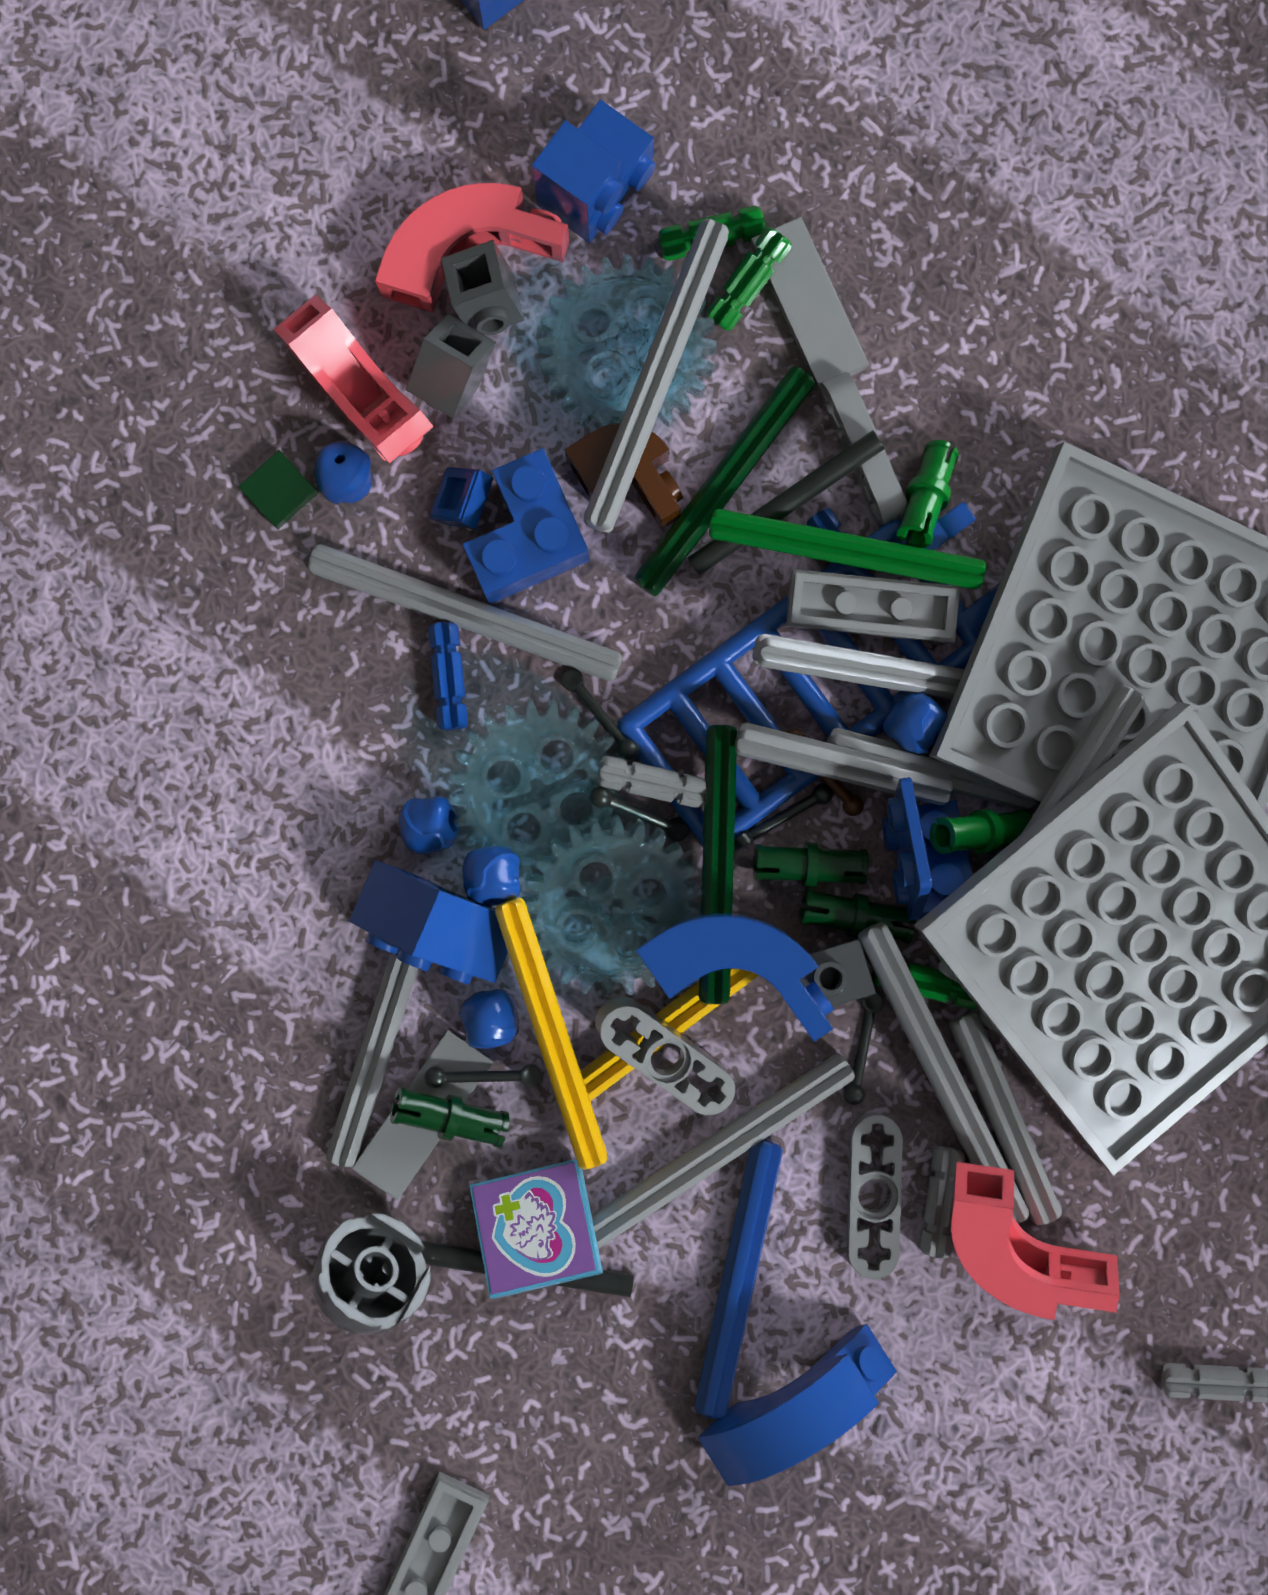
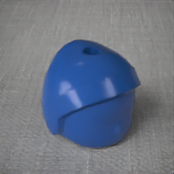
(343, 472)
(915, 722)
(427, 825)
(491, 875)
(489, 1019)

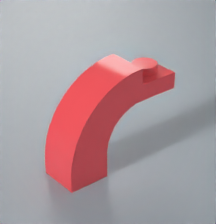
(457, 221)
(353, 380)
(1012, 1262)

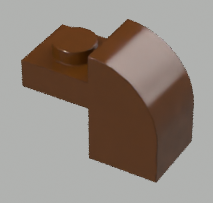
(656, 490)

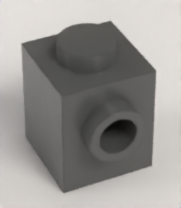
(483, 288)
(450, 365)
(841, 972)

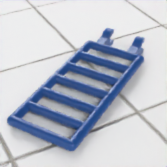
(720, 664)

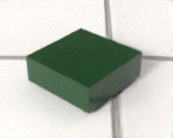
(278, 489)

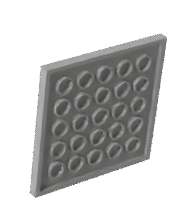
(1105, 593)
(1125, 938)

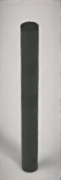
(796, 496)
(472, 1261)

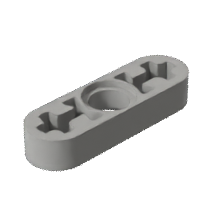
(851, 424)
(673, 1079)
(859, 1236)

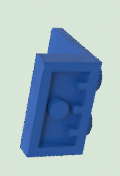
(923, 873)

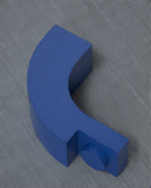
(739, 942)
(802, 1417)

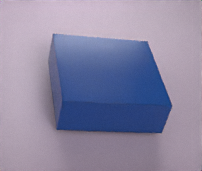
(461, 497)

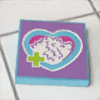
(535, 1229)

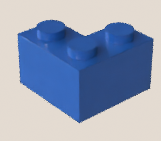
(592, 169)
(540, 538)
(429, 925)

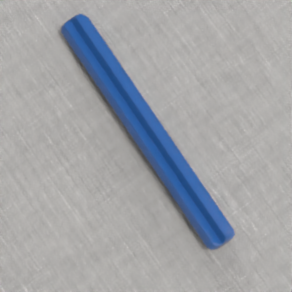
(738, 1279)

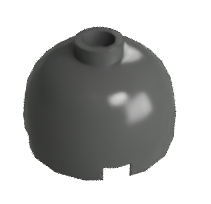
(370, 1275)

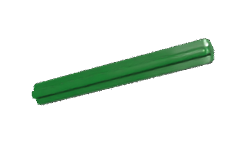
(847, 549)

